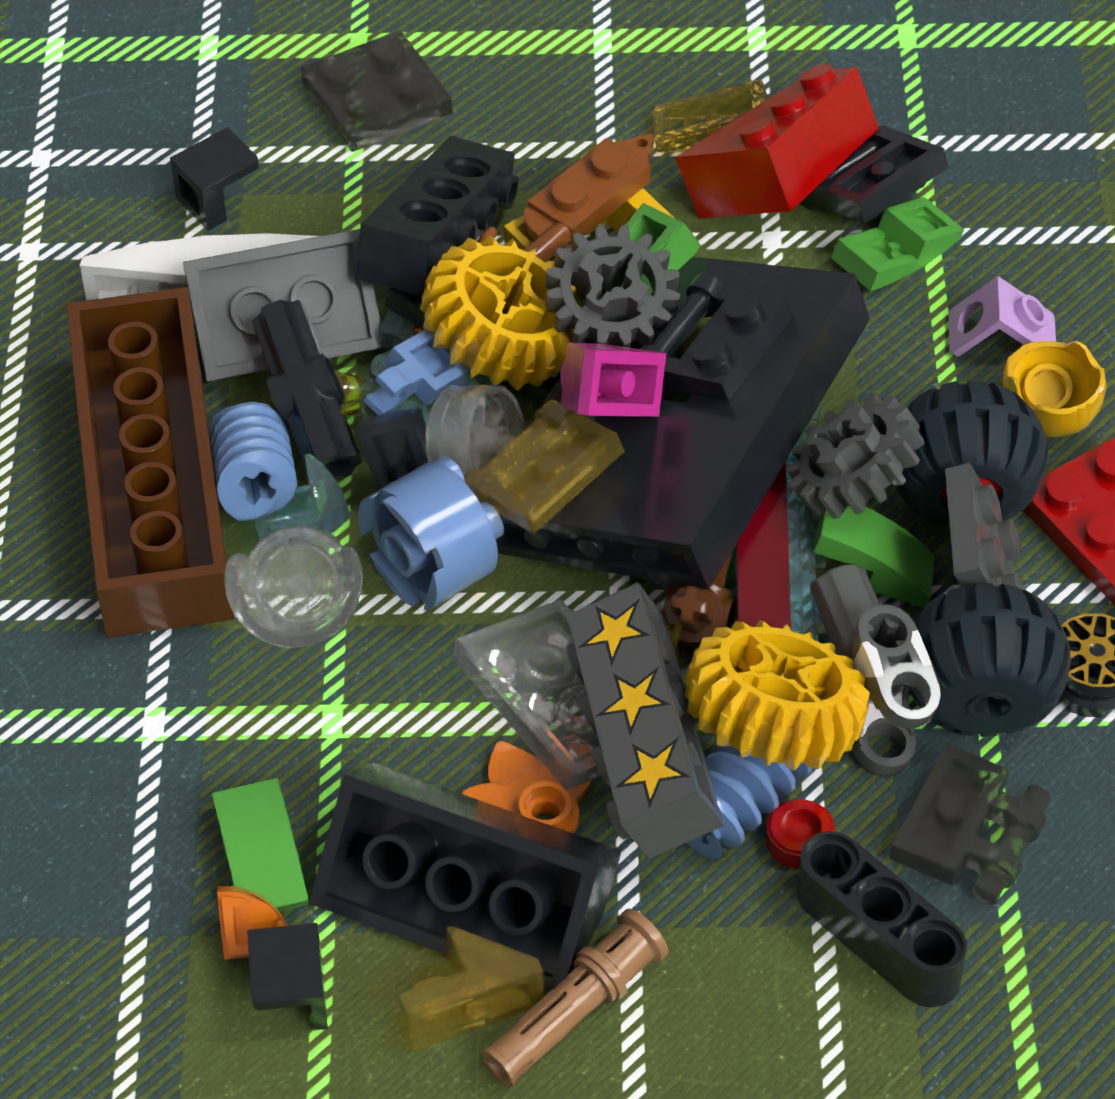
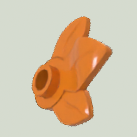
(528, 788)

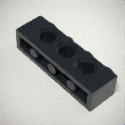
(436, 207)

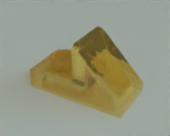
(486, 988)

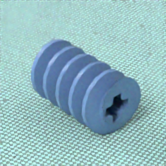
(252, 460)
(742, 792)

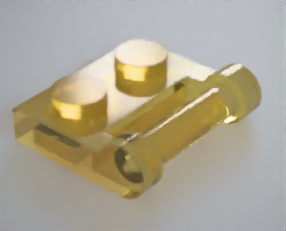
(545, 466)

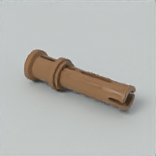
(597, 977)

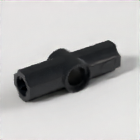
(306, 387)

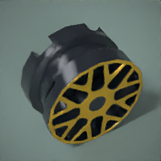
(1092, 665)

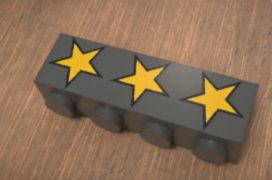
(642, 723)

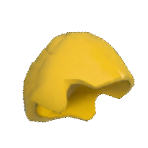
(1058, 384)

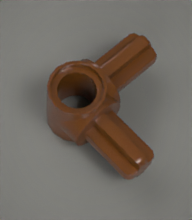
(700, 609)

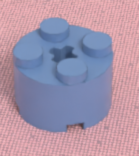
(431, 534)

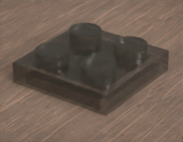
(376, 90)

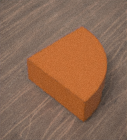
(240, 912)

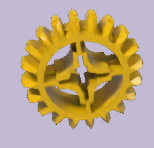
(466, 314)
(776, 695)

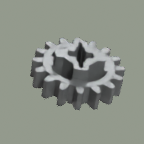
(602, 268)
(855, 456)

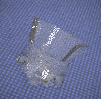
(294, 586)

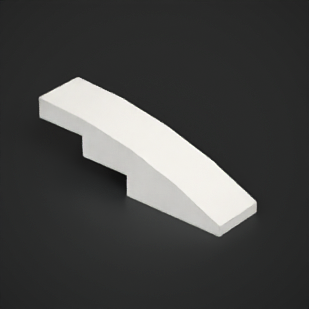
(160, 264)

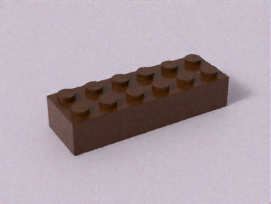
(147, 463)

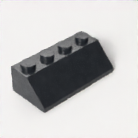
(437, 859)

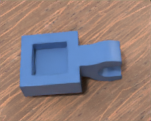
(418, 370)

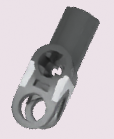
(884, 650)

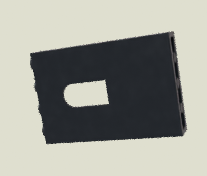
(704, 465)

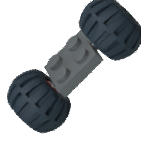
(990, 640)

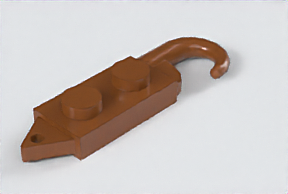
(586, 193)

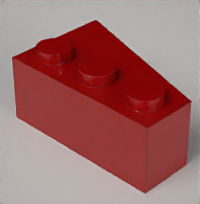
(780, 147)

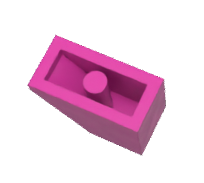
(612, 380)

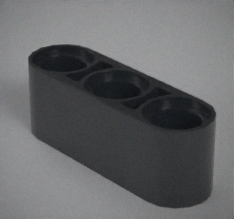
(887, 947)

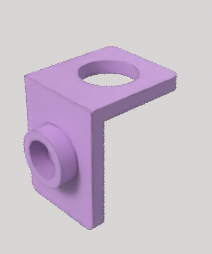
(1003, 309)

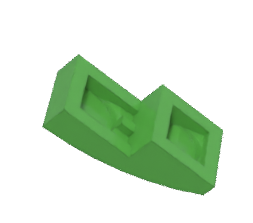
(900, 245)
(894, 558)
(260, 843)

